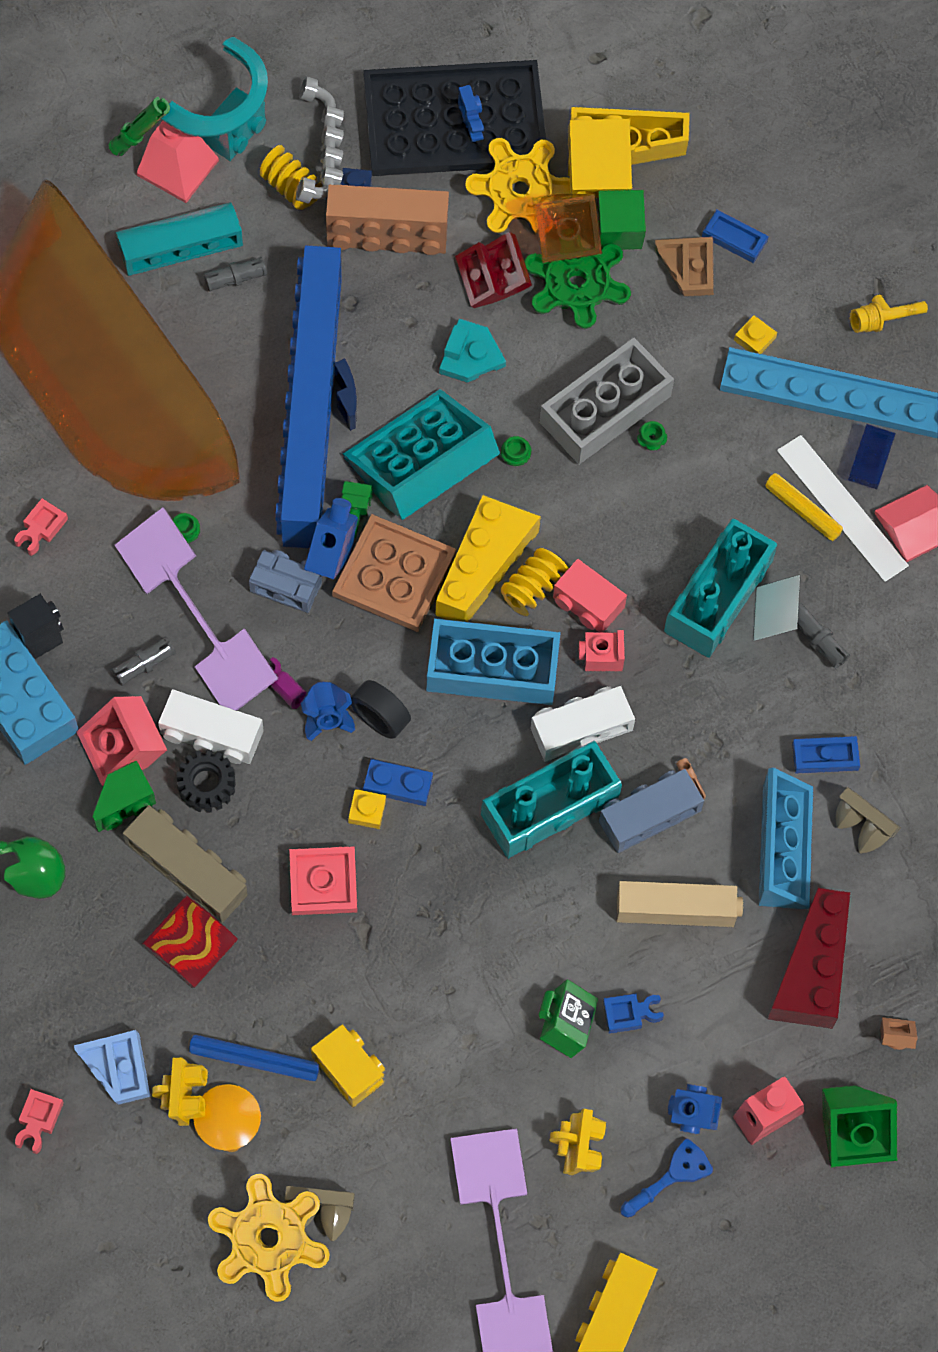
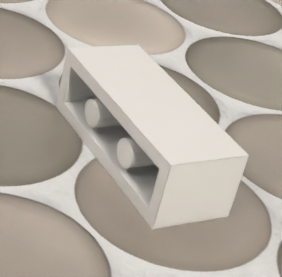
(581, 722)
(210, 727)

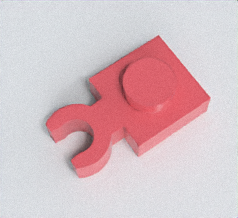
(42, 522)
(38, 1115)

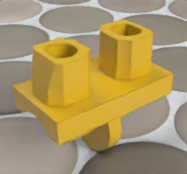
(177, 1090)
(574, 1142)

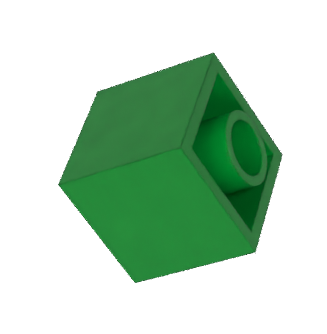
(621, 218)

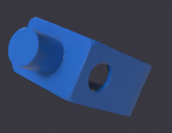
(332, 540)

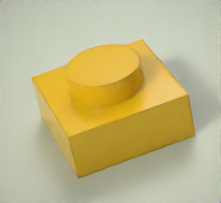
(755, 335)
(367, 809)

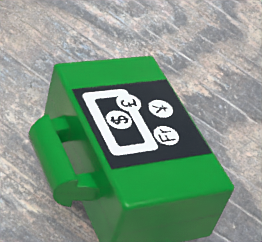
(567, 1018)

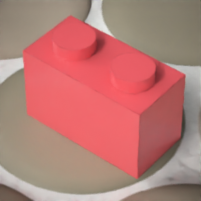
(589, 596)

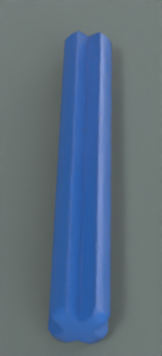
(254, 1058)

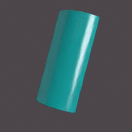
(179, 238)

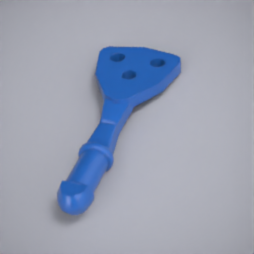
(675, 1174)

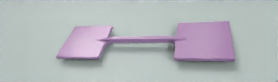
(235, 667)
(489, 1171)

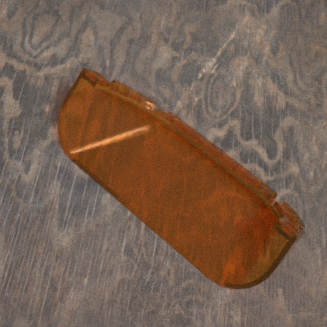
(104, 363)

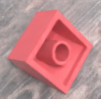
(120, 736)

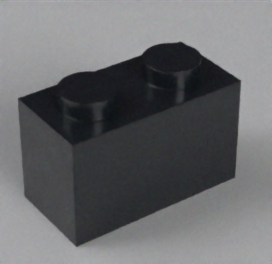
(37, 625)

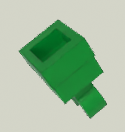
(360, 498)

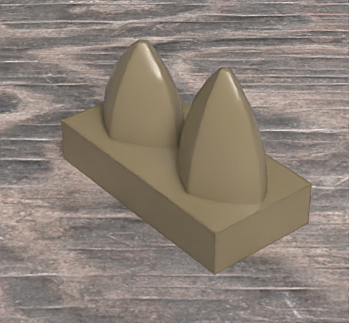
(877, 827)
(334, 1206)

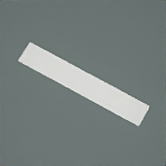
(843, 508)

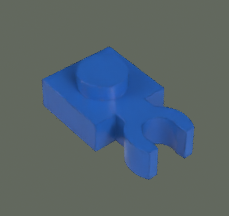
(470, 107)
(625, 1012)

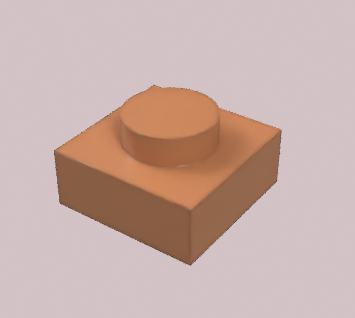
(898, 1033)

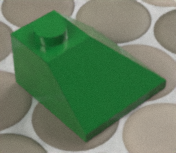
(859, 1126)

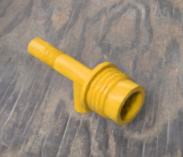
(872, 316)

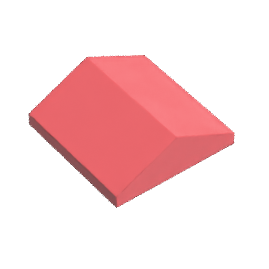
(912, 522)

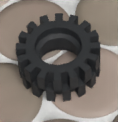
(201, 763)

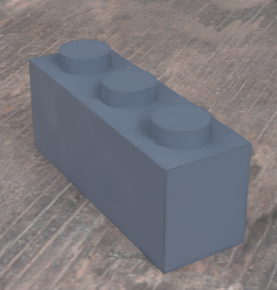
(650, 810)

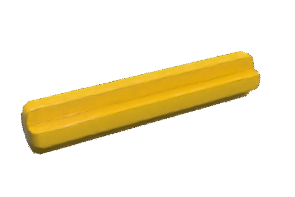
(804, 507)

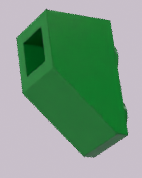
(122, 796)

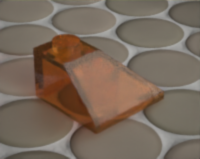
(566, 226)

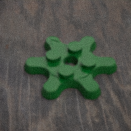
(581, 300)

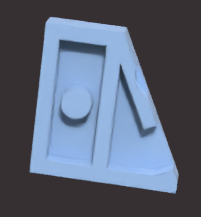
(118, 1065)

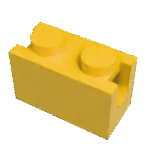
(348, 1065)

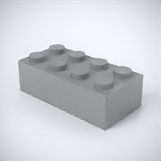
(606, 400)

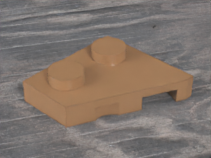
(689, 263)

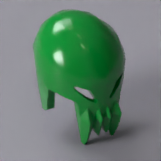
(39, 867)

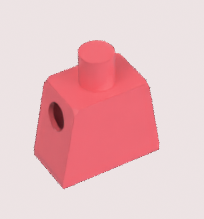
(771, 1109)

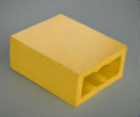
(599, 154)

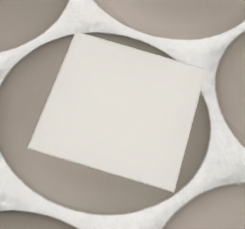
(776, 608)

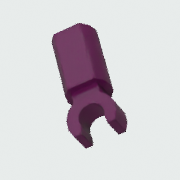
(286, 686)

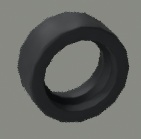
(380, 709)

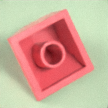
(176, 161)

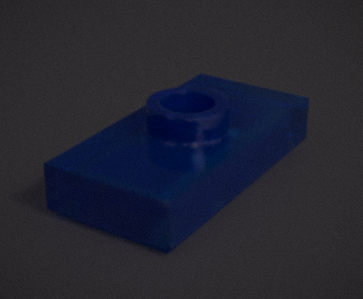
(871, 456)

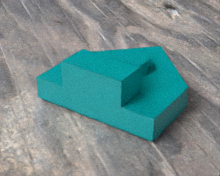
(470, 352)

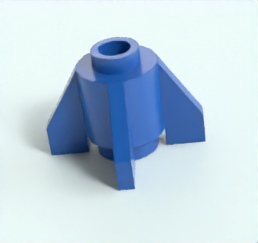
(326, 709)

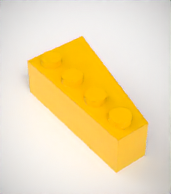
(652, 133)
(487, 551)

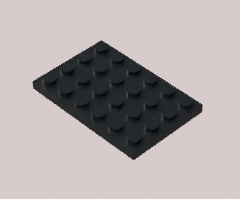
(418, 119)

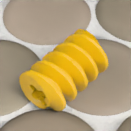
(286, 175)
(531, 579)

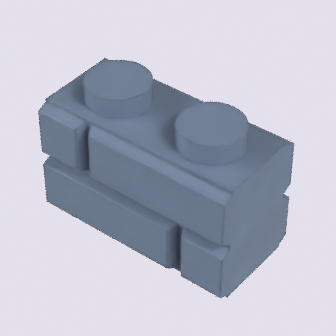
(284, 580)

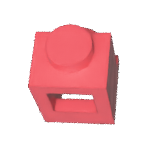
(602, 660)

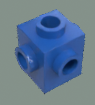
(705, 1113)

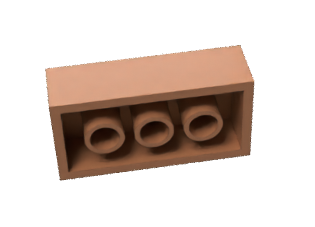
(387, 219)

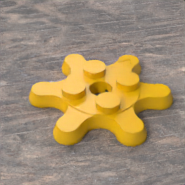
(510, 169)
(249, 1251)

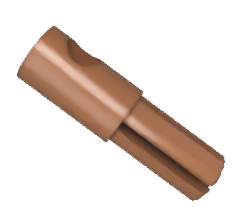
(684, 764)

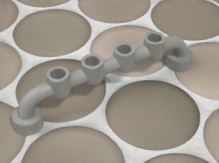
(330, 138)

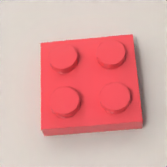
(323, 880)

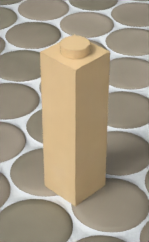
(678, 904)

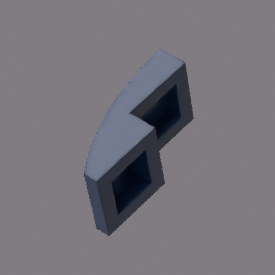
(347, 395)

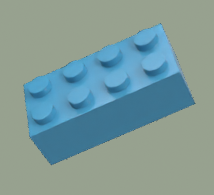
(493, 661)
(30, 707)

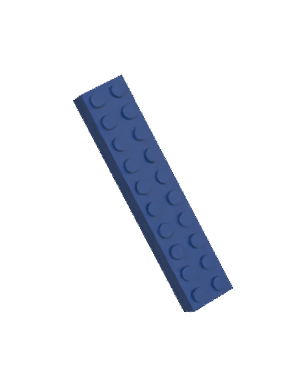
(309, 395)

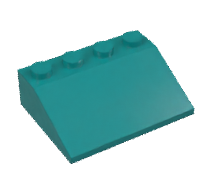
(423, 453)

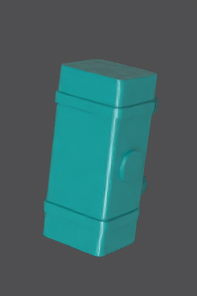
(720, 587)
(550, 799)

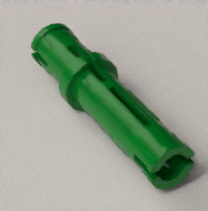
(132, 132)

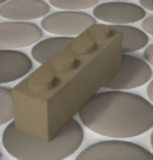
(185, 863)

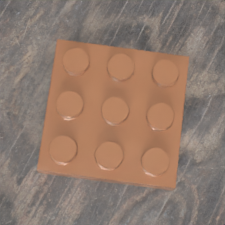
(394, 572)

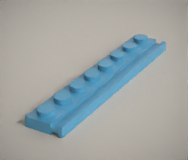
(831, 392)

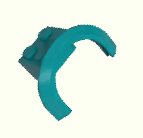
(238, 115)

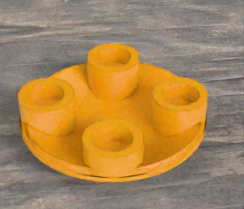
(229, 1118)

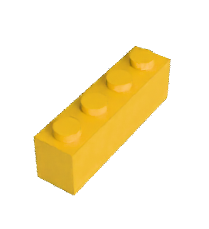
(617, 1306)

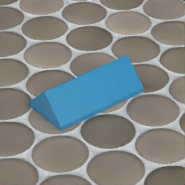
(785, 842)

